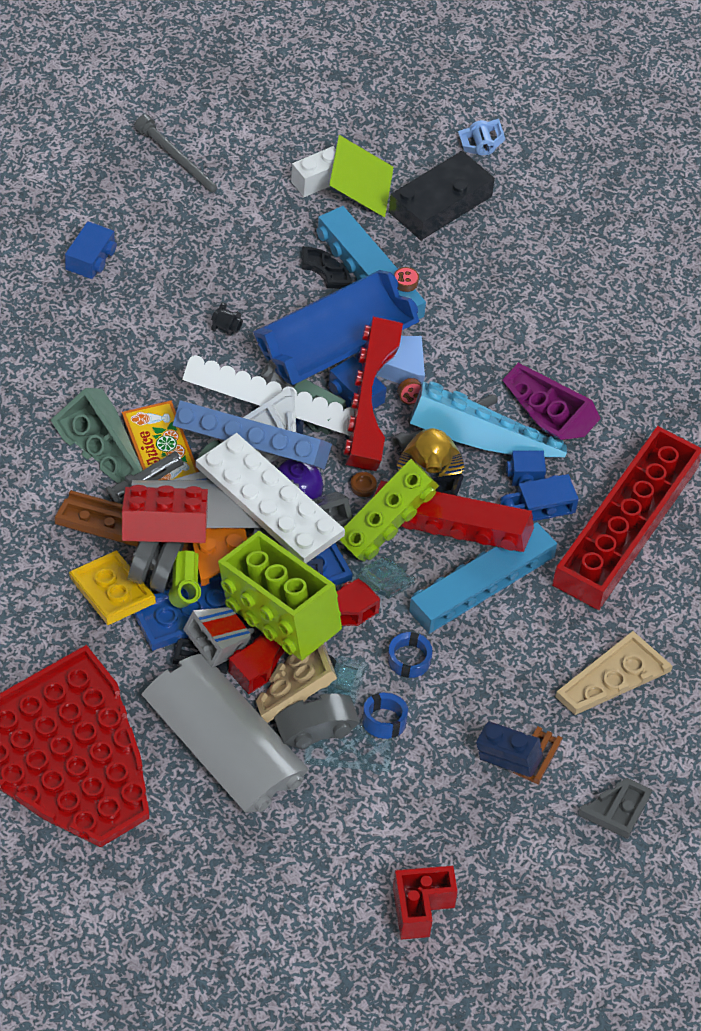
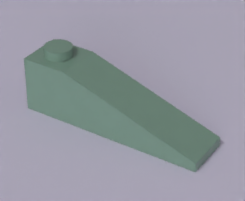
(97, 429)

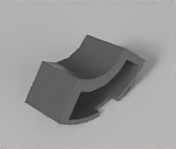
(317, 720)

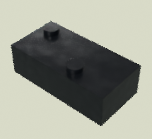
(441, 195)

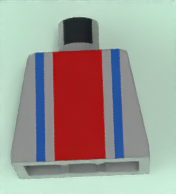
(217, 633)

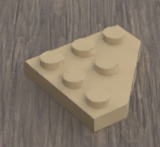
(296, 682)

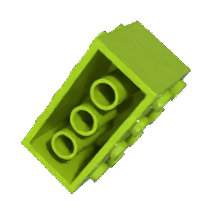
(280, 595)

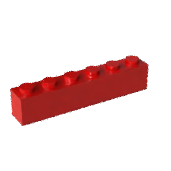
(472, 521)

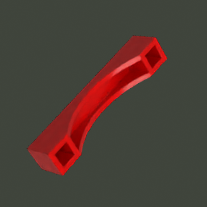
(366, 438)
(256, 663)

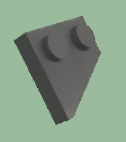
(618, 807)

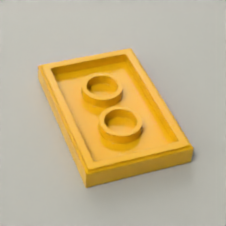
(108, 588)

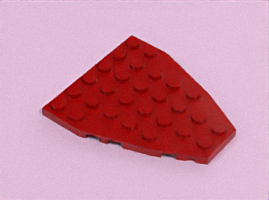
(72, 750)

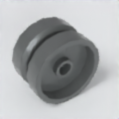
(154, 557)

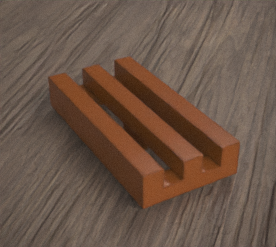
(547, 737)

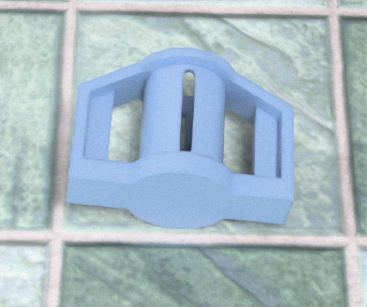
(480, 130)

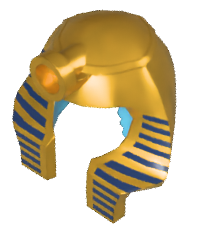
(433, 451)

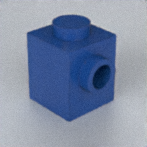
(526, 466)

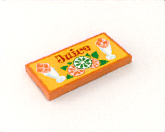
(155, 437)

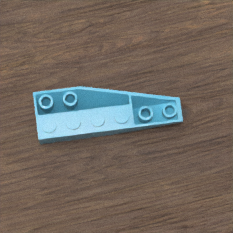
(477, 425)

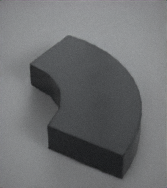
(319, 261)

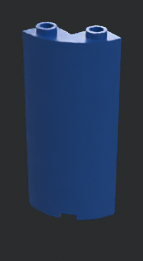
(332, 326)

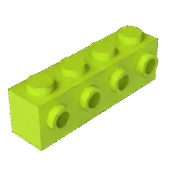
(388, 511)

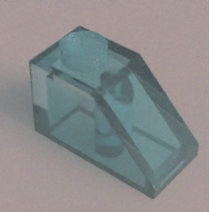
(349, 679)

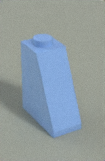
(406, 363)

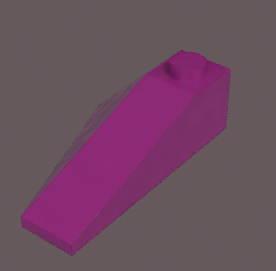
(551, 404)

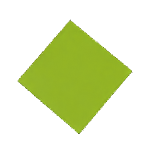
(361, 176)

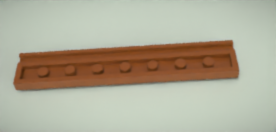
(95, 517)

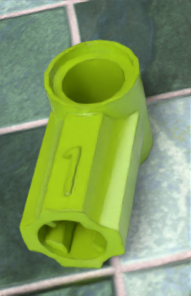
(185, 576)

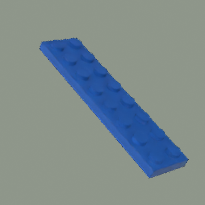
(165, 623)

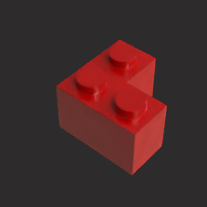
(420, 892)

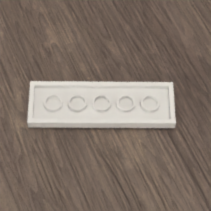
(270, 498)

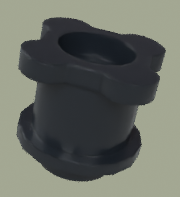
(226, 320)

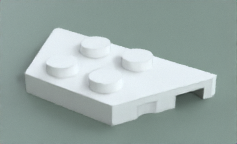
(277, 413)

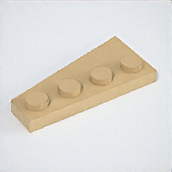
(614, 673)

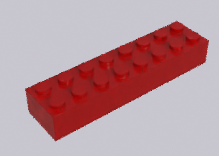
(627, 518)

